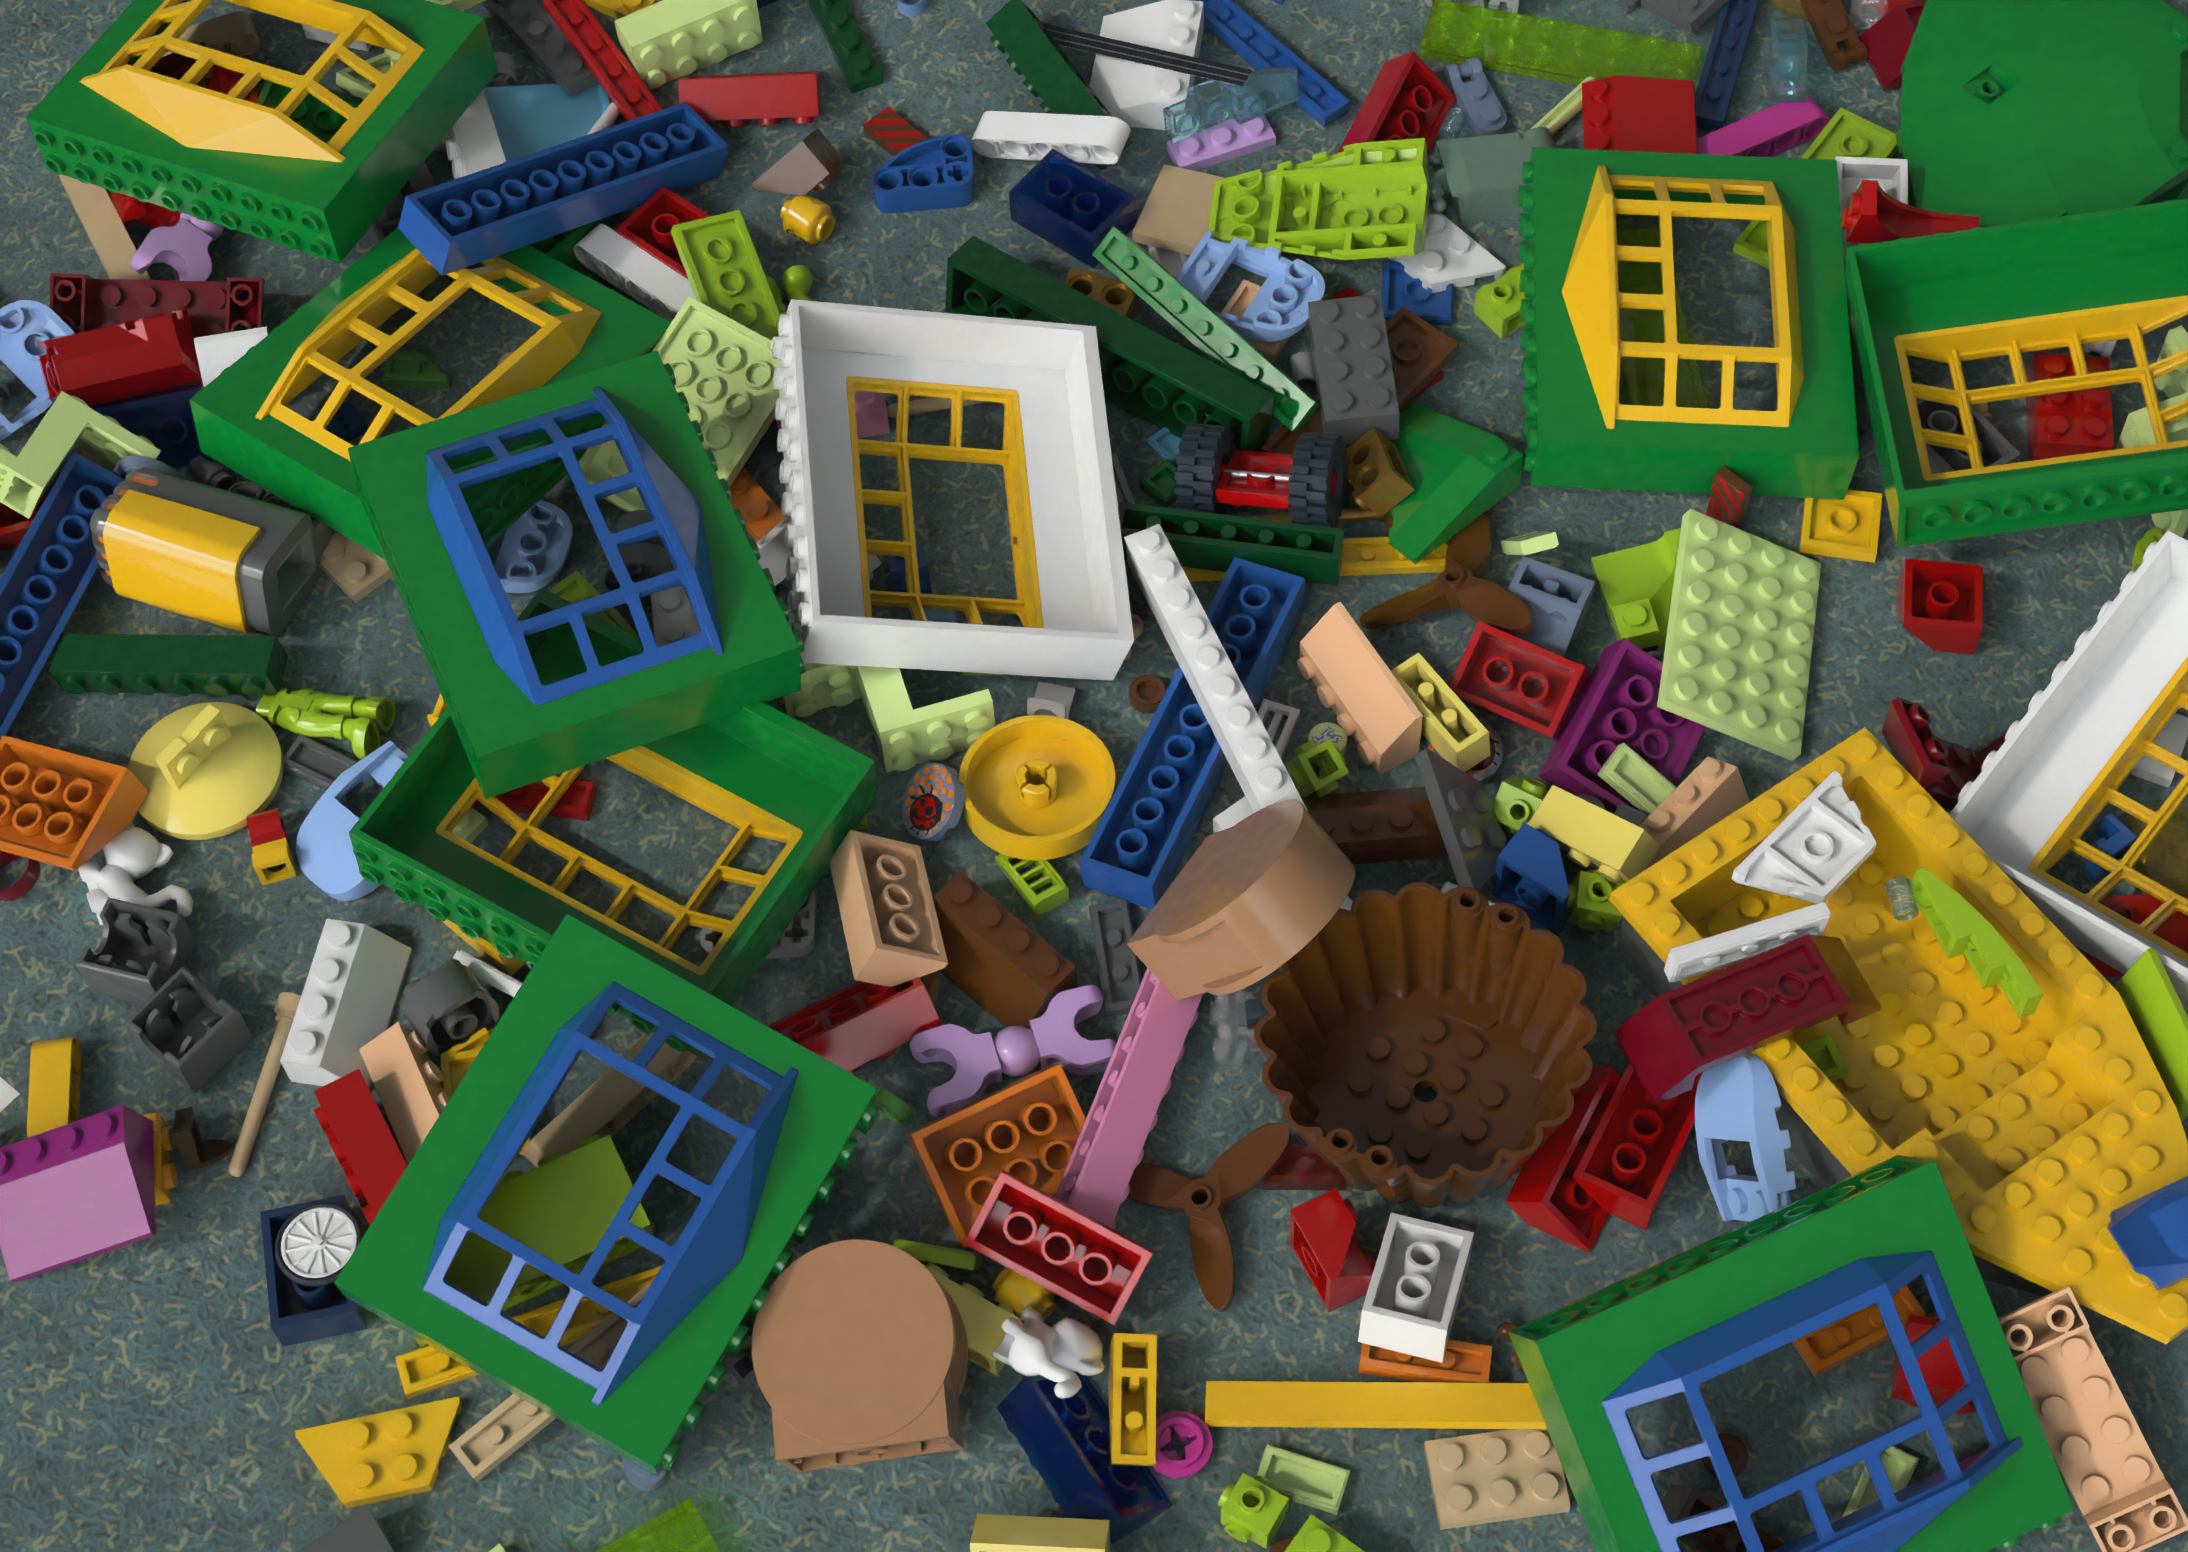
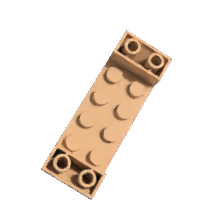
(2091, 1427)

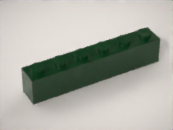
(1043, 64)
(1214, 540)
(169, 664)

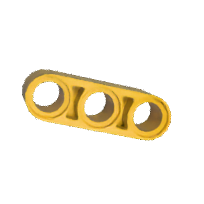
(53, 1084)

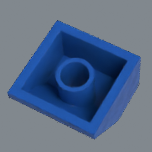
(1533, 877)

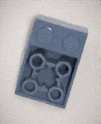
(1555, 602)

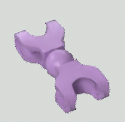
(179, 246)
(1014, 1050)

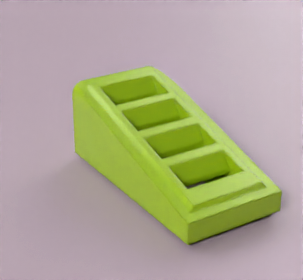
(1037, 903)

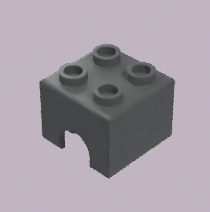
(136, 952)
(188, 1030)

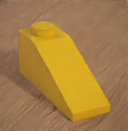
(1132, 1398)

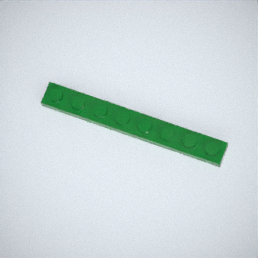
(1203, 326)

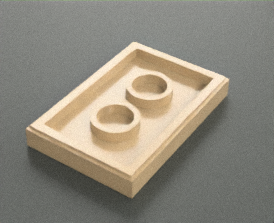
(1176, 210)

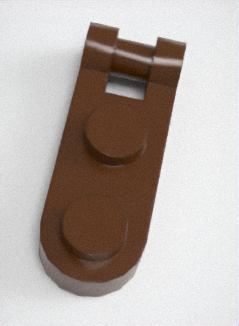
(1834, 28)

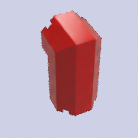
(122, 359)

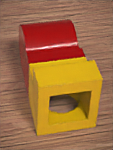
(270, 846)

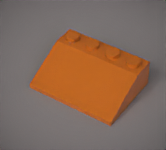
(62, 803)
(1019, 1129)

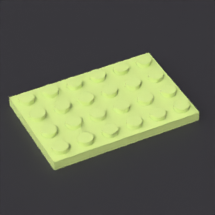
(728, 391)
(1740, 635)

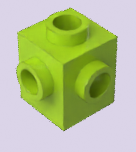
(1328, 765)
(1518, 801)
(1590, 902)
(1253, 1510)

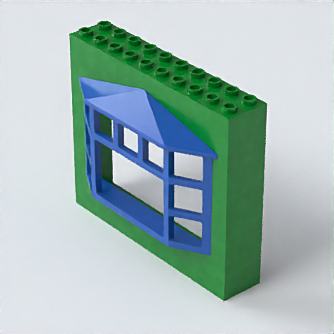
(465, 624)
(712, 1273)
(1759, 1292)

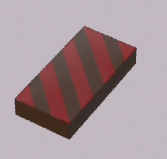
(892, 132)
(1729, 498)

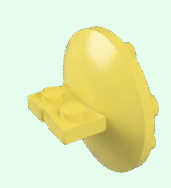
(207, 770)

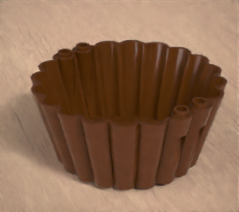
(1419, 999)

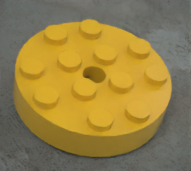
(1036, 786)

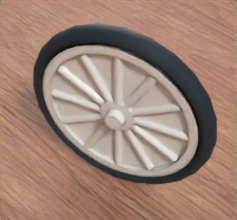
(317, 1243)

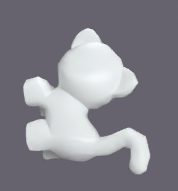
(129, 858)
(1051, 1351)

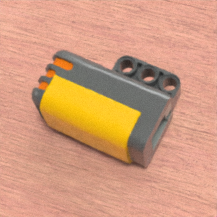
(208, 550)

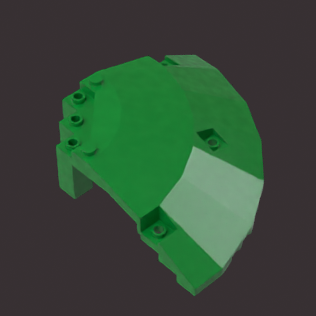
(2044, 107)

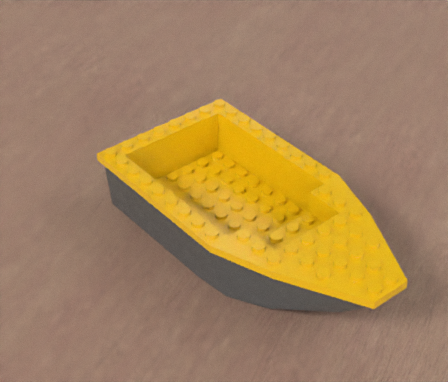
(2026, 1117)

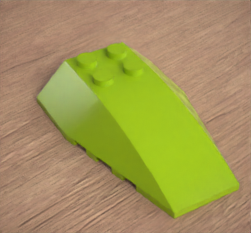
(1334, 206)

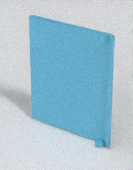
(542, 115)

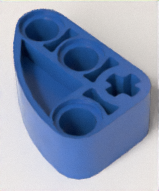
(927, 177)

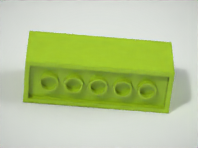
(554, 1211)

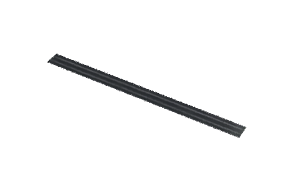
(1149, 56)

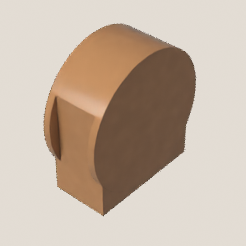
(1245, 903)
(860, 1358)

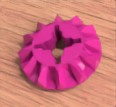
(1187, 1428)

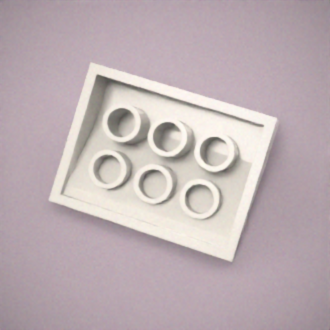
(1139, 90)

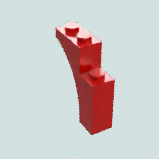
(1881, 218)

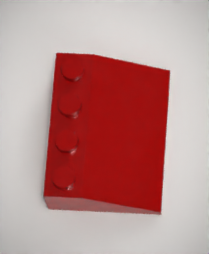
(1640, 115)

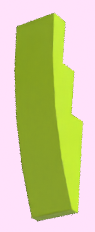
(1965, 931)

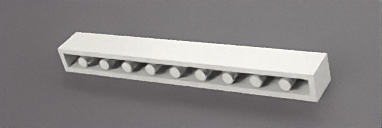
(1208, 670)

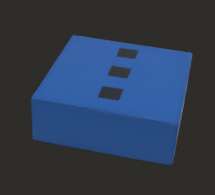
(347, 423)

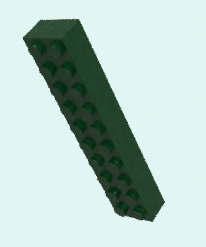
(1137, 364)

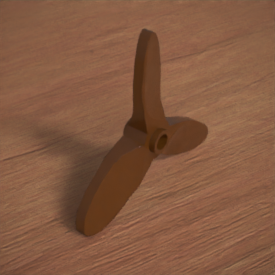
(1459, 588)
(1228, 1179)

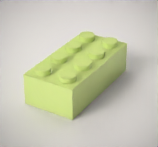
(686, 35)

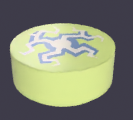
(1332, 731)

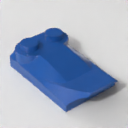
(2155, 1234)

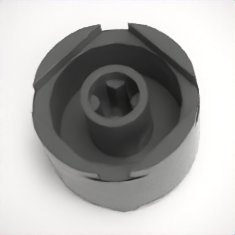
(448, 1006)

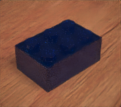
(1070, 206)

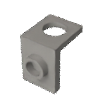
(1051, 700)

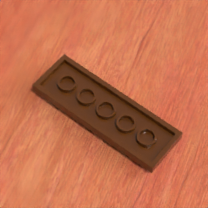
(1416, 357)

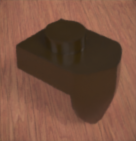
(188, 1141)

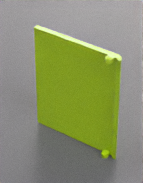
(2160, 1022)

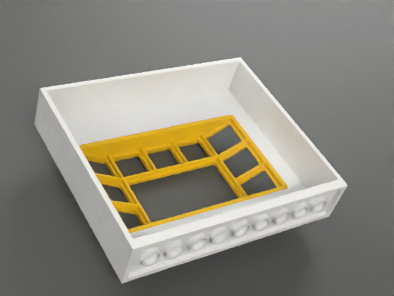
(1054, 476)
(2078, 751)

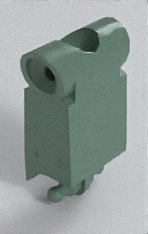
(1484, 173)

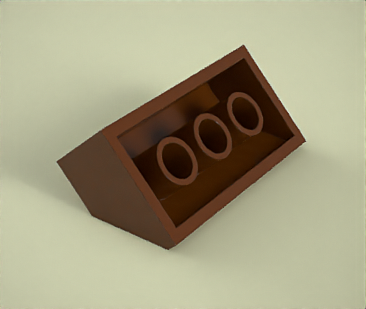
(1379, 824)
(997, 955)

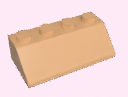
(1360, 690)
(886, 910)

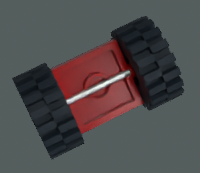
(1217, 475)

